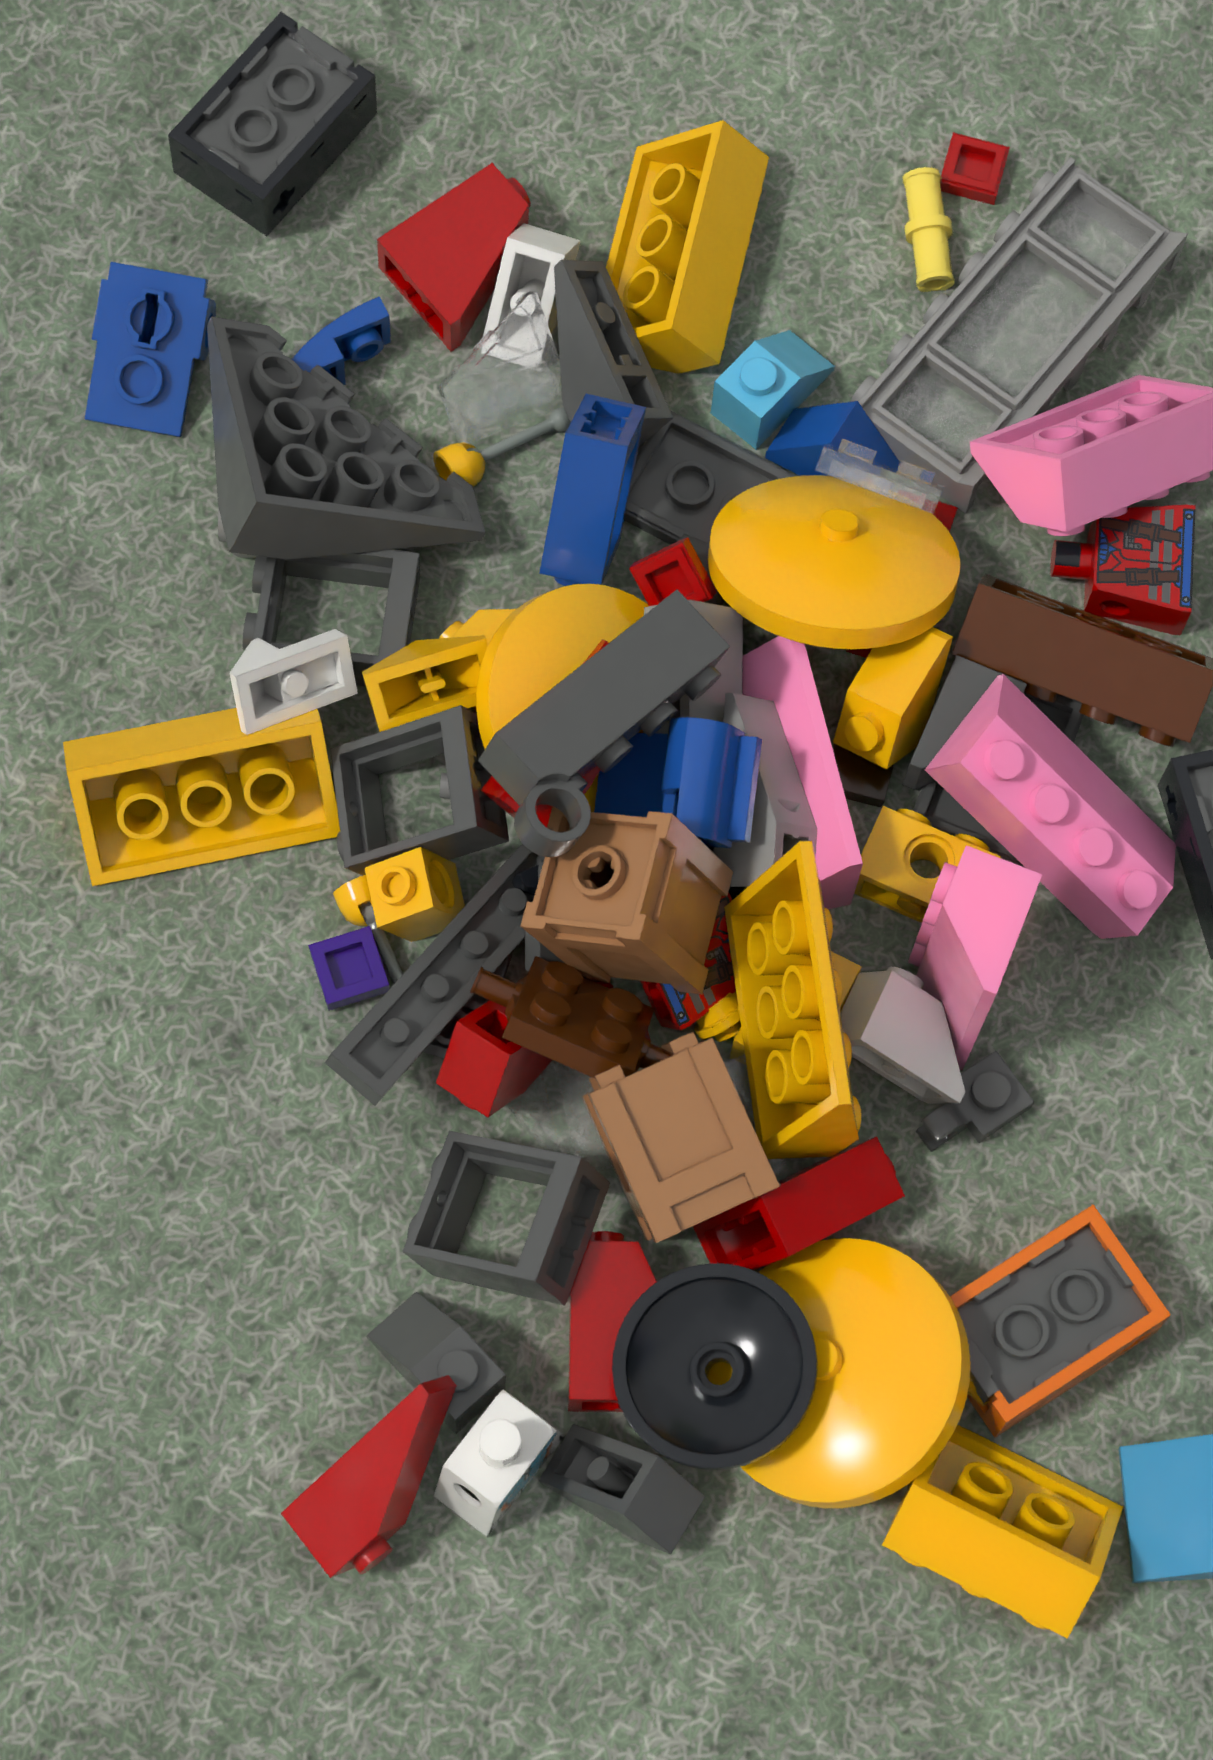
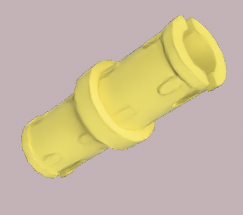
(928, 229)

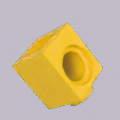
(414, 894)

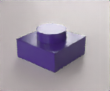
(349, 968)

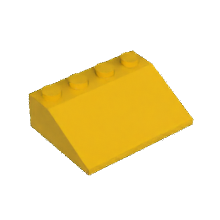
(792, 1012)

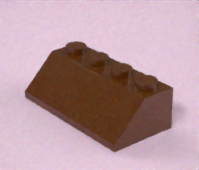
(1087, 660)

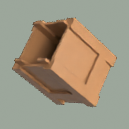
(630, 900)
(679, 1138)

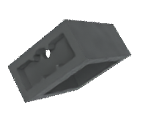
(384, 568)
(356, 784)
(557, 1233)

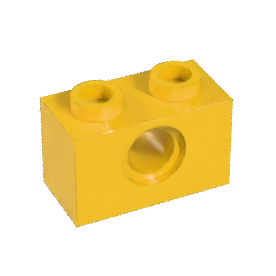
(895, 843)

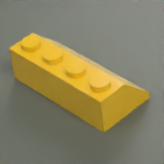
(686, 242)
(198, 792)

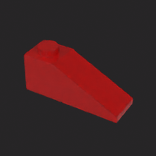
(485, 1067)
(372, 1486)

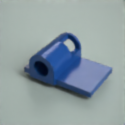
(148, 366)
(696, 771)

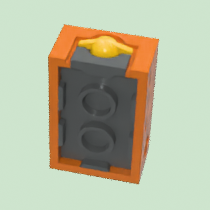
(1053, 1318)

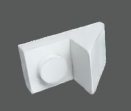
(292, 680)

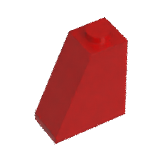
(453, 250)
(803, 1208)
(603, 1292)

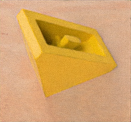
(425, 679)

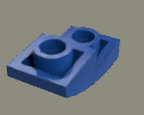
(352, 336)

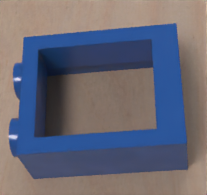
(592, 490)

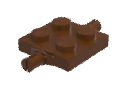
(573, 1018)

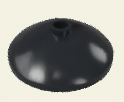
(686, 1328)

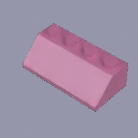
(1101, 452)
(784, 675)
(1057, 812)
(971, 938)

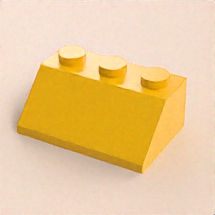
(1006, 1530)

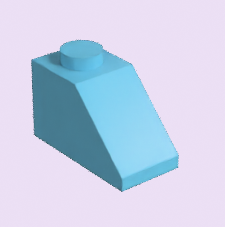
(767, 385)

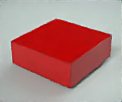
(973, 168)
(670, 570)

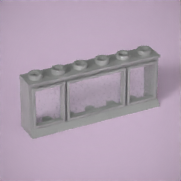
(1017, 325)

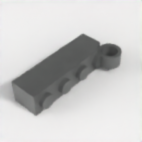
(596, 712)

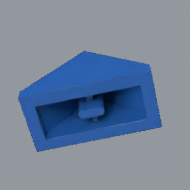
(811, 428)

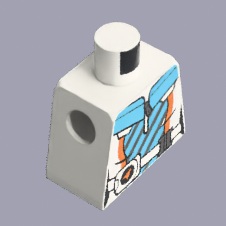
(496, 1462)

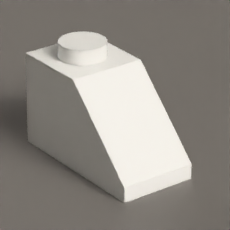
(528, 267)
(903, 1035)

